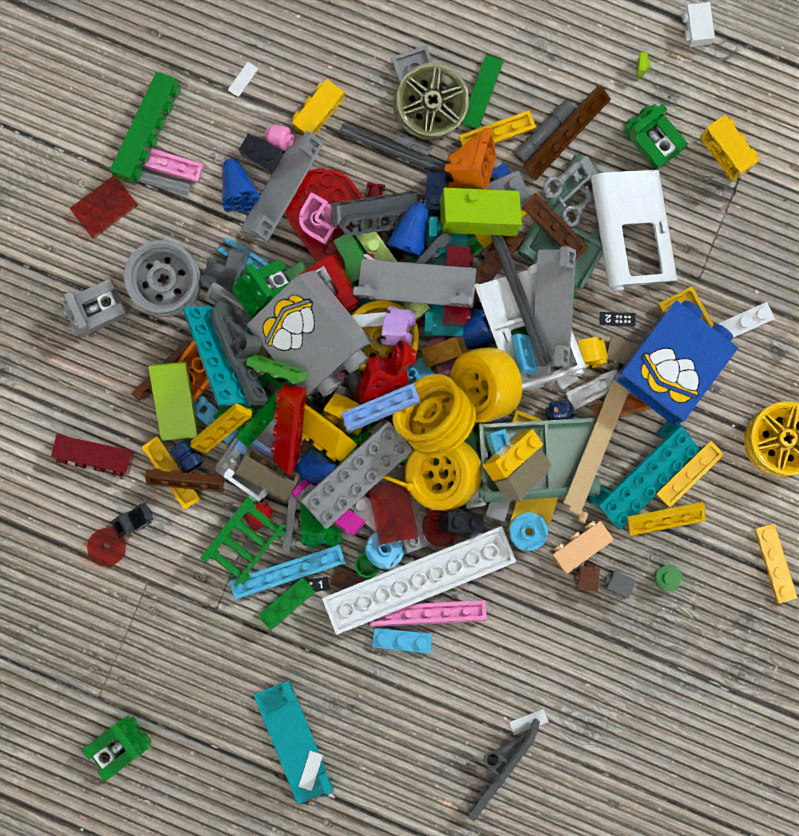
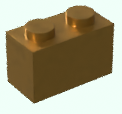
(444, 351)

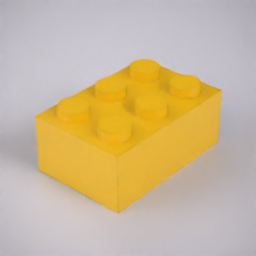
(729, 148)

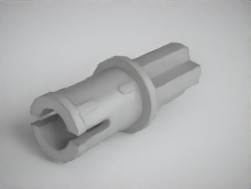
(412, 143)

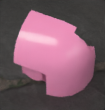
(316, 219)

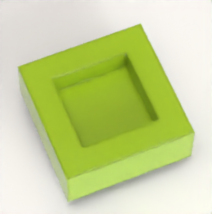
(643, 64)

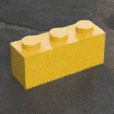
(318, 108)
(512, 455)

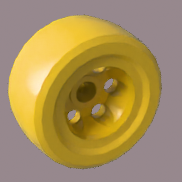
(497, 380)
(463, 471)

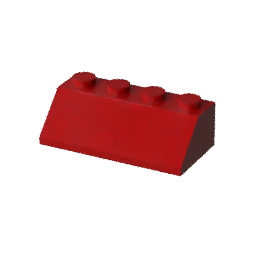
(289, 426)

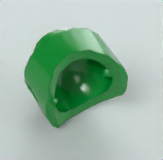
(668, 578)

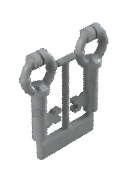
(559, 181)

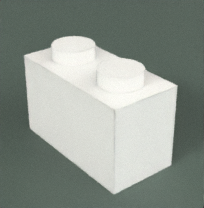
(698, 24)

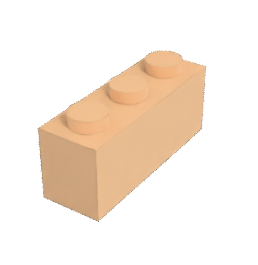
(582, 546)

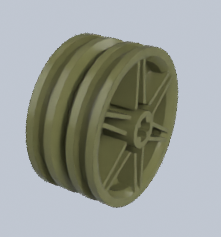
(455, 92)

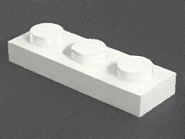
(748, 320)

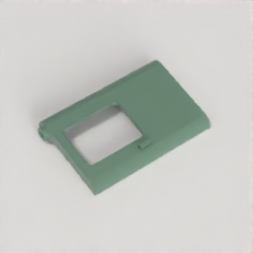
(538, 239)
(563, 446)

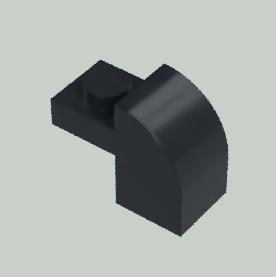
(133, 520)

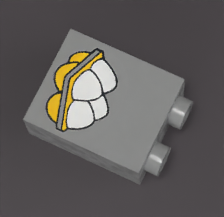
(312, 333)

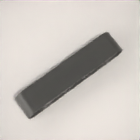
(372, 204)

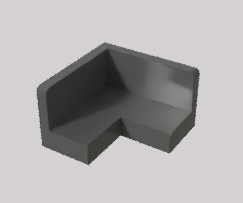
(225, 273)

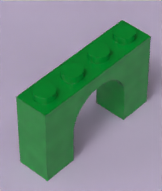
(351, 253)

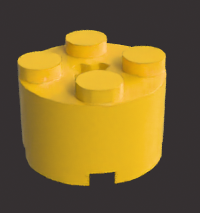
(593, 351)

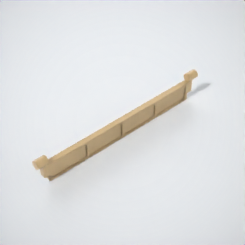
(595, 450)

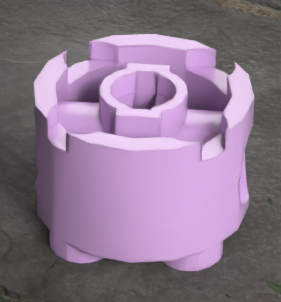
(398, 326)

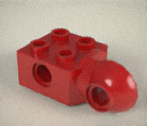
(386, 374)

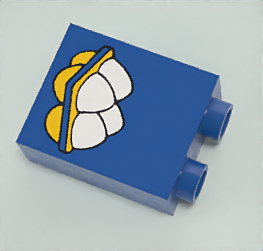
(677, 361)

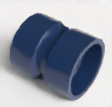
(186, 456)

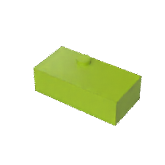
(480, 211)

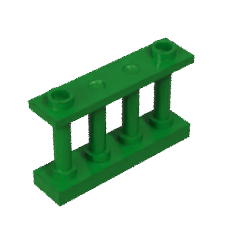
(260, 419)
(225, 538)

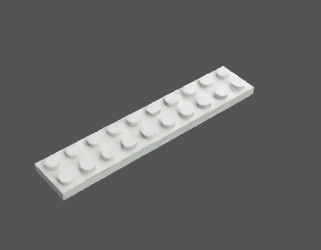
(418, 580)

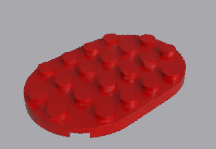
(333, 188)

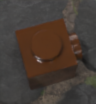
(587, 577)

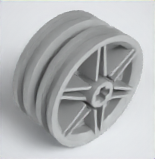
(155, 253)

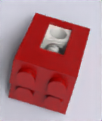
(341, 281)

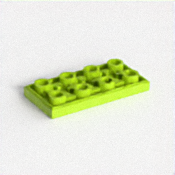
(173, 401)

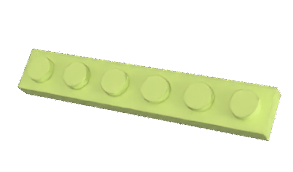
(373, 244)

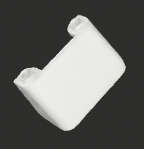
(230, 459)

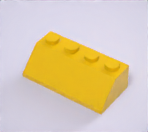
(326, 436)

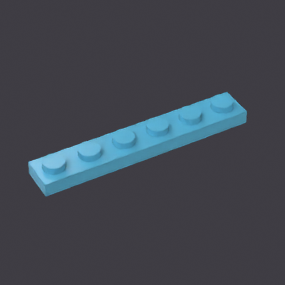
(289, 571)

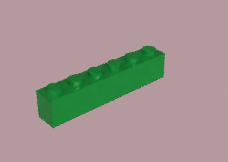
(145, 128)

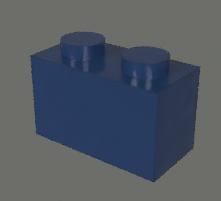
(435, 183)

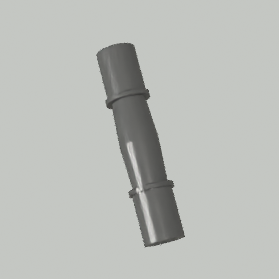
(544, 131)

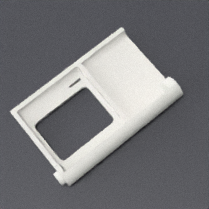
(628, 200)
(505, 316)

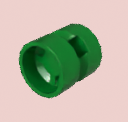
(365, 567)

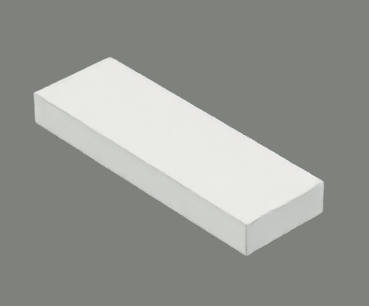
(591, 390)

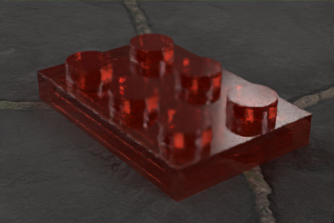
(103, 207)
(392, 513)

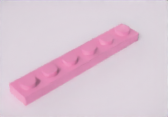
(434, 614)

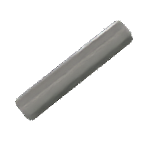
(165, 183)

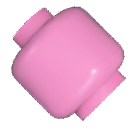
(279, 137)

